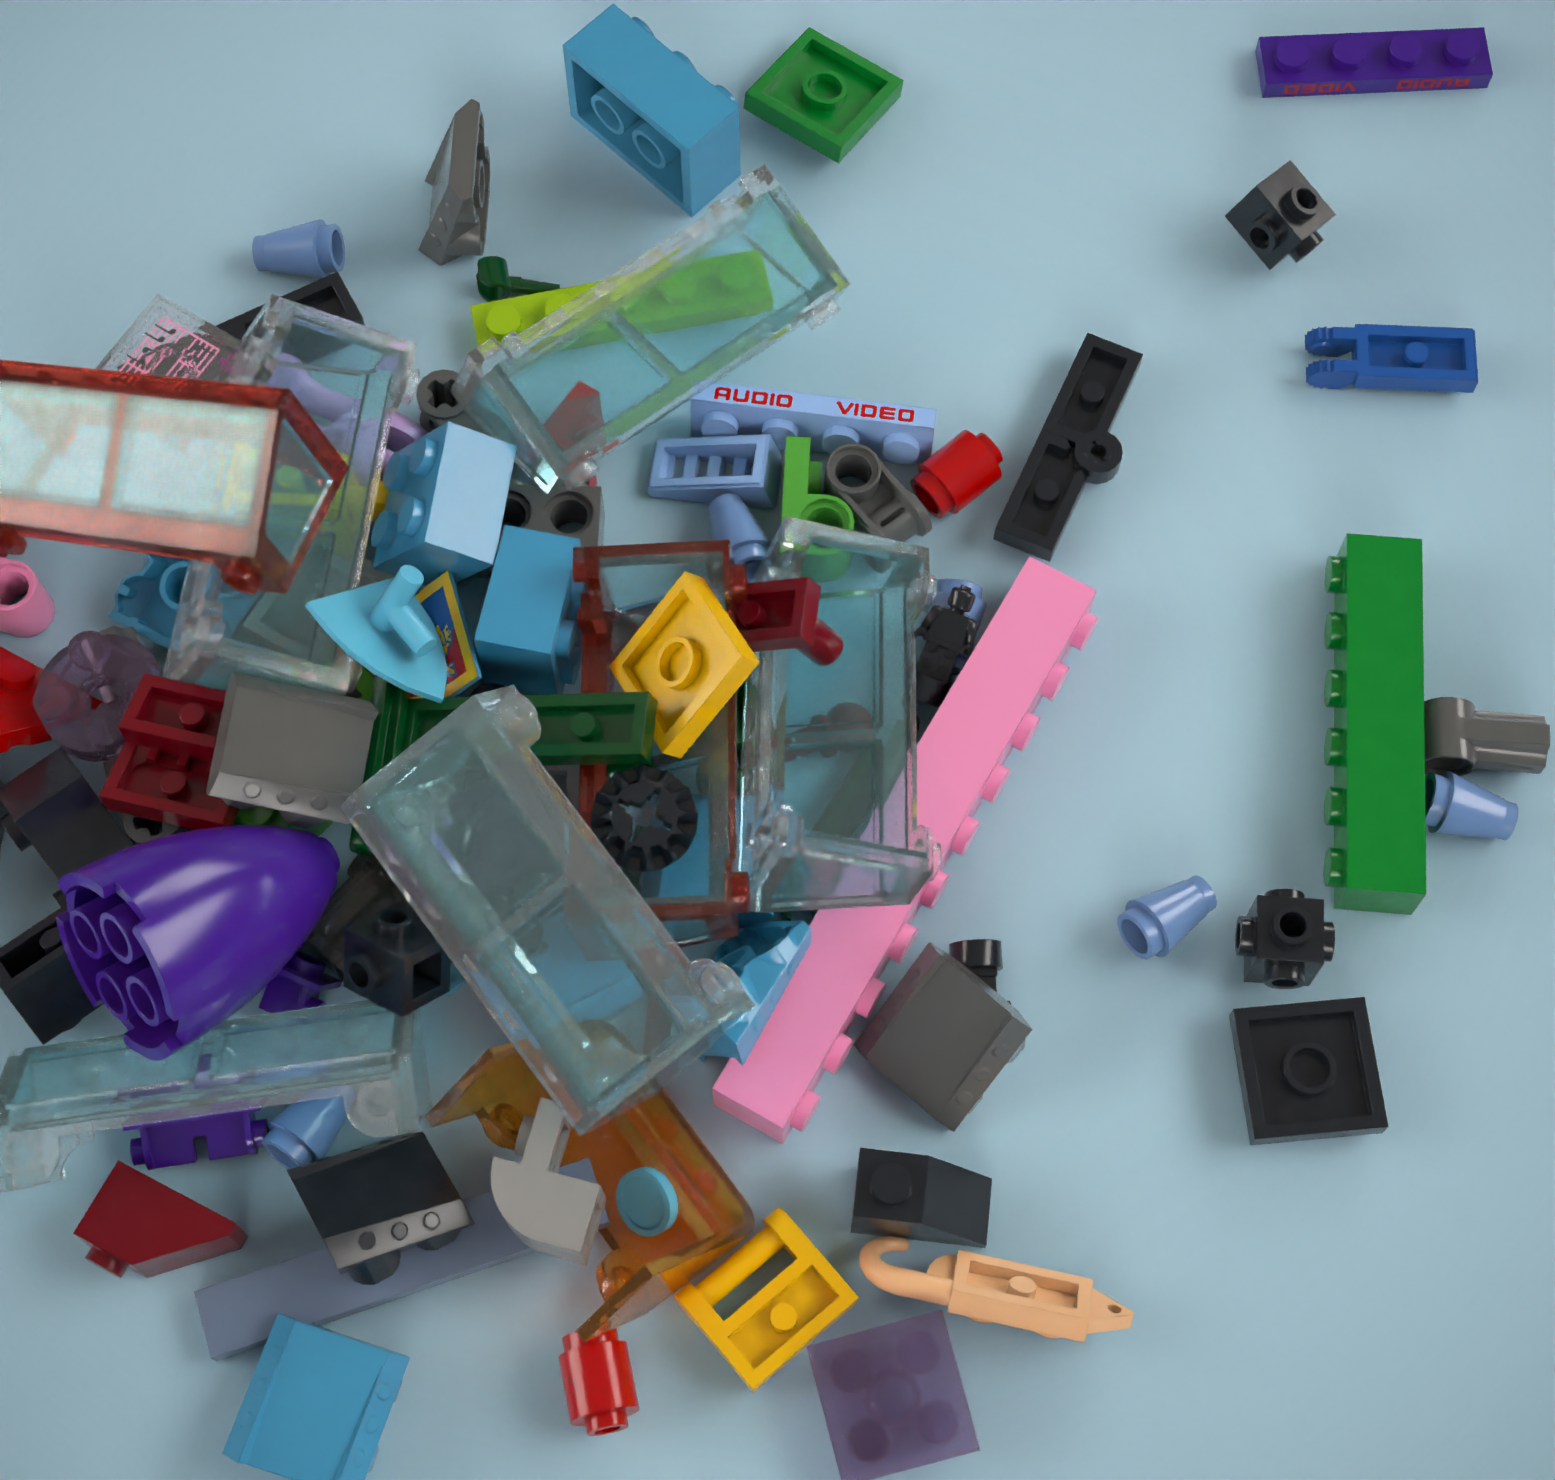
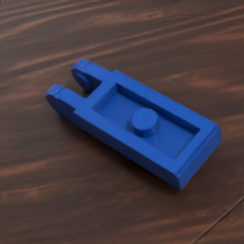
(1394, 358)

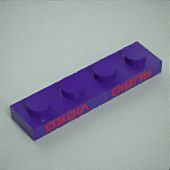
(1373, 62)

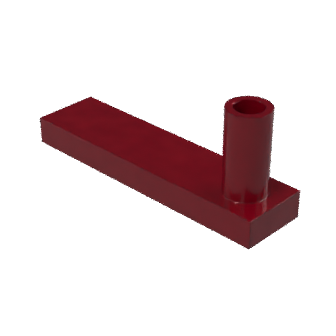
(785, 617)

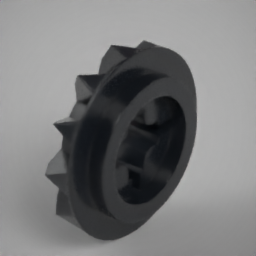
(655, 846)

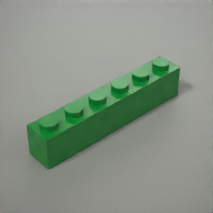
(1377, 725)

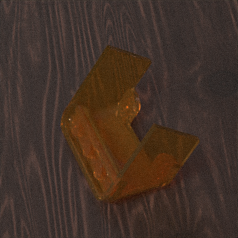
(653, 1134)

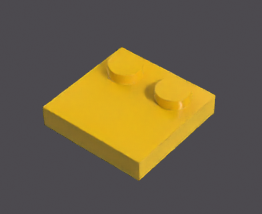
(687, 661)

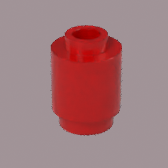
(957, 473)
(598, 1382)

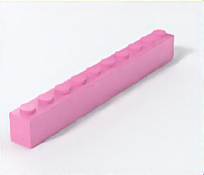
(956, 769)

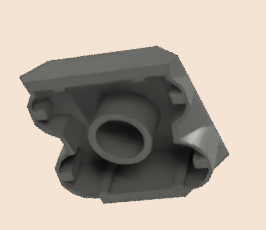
(459, 190)
(290, 749)
(943, 1036)

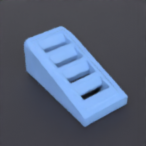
(742, 451)

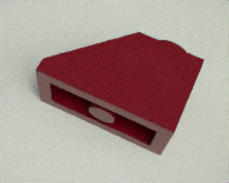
(151, 1227)

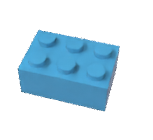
(653, 109)

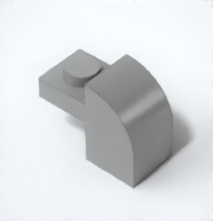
(539, 1205)

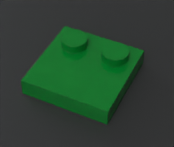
(823, 94)

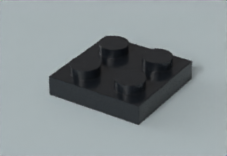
(1308, 1071)

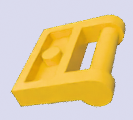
(781, 1315)

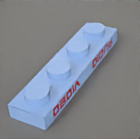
(890, 430)

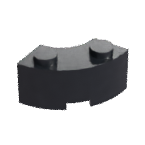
(59, 817)

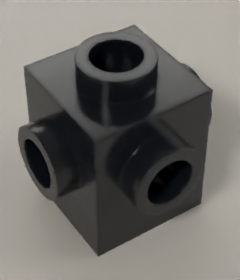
(1281, 216)
(1274, 956)
(395, 961)

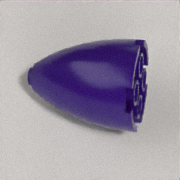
(192, 925)

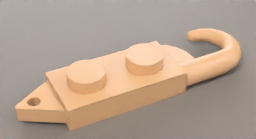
(999, 1291)

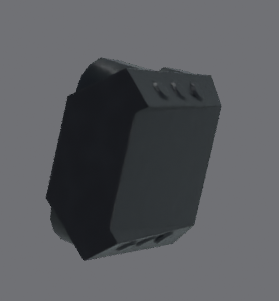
(380, 1204)

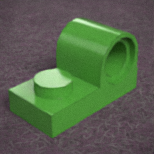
(803, 489)

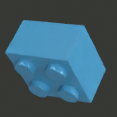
(444, 504)
(531, 614)

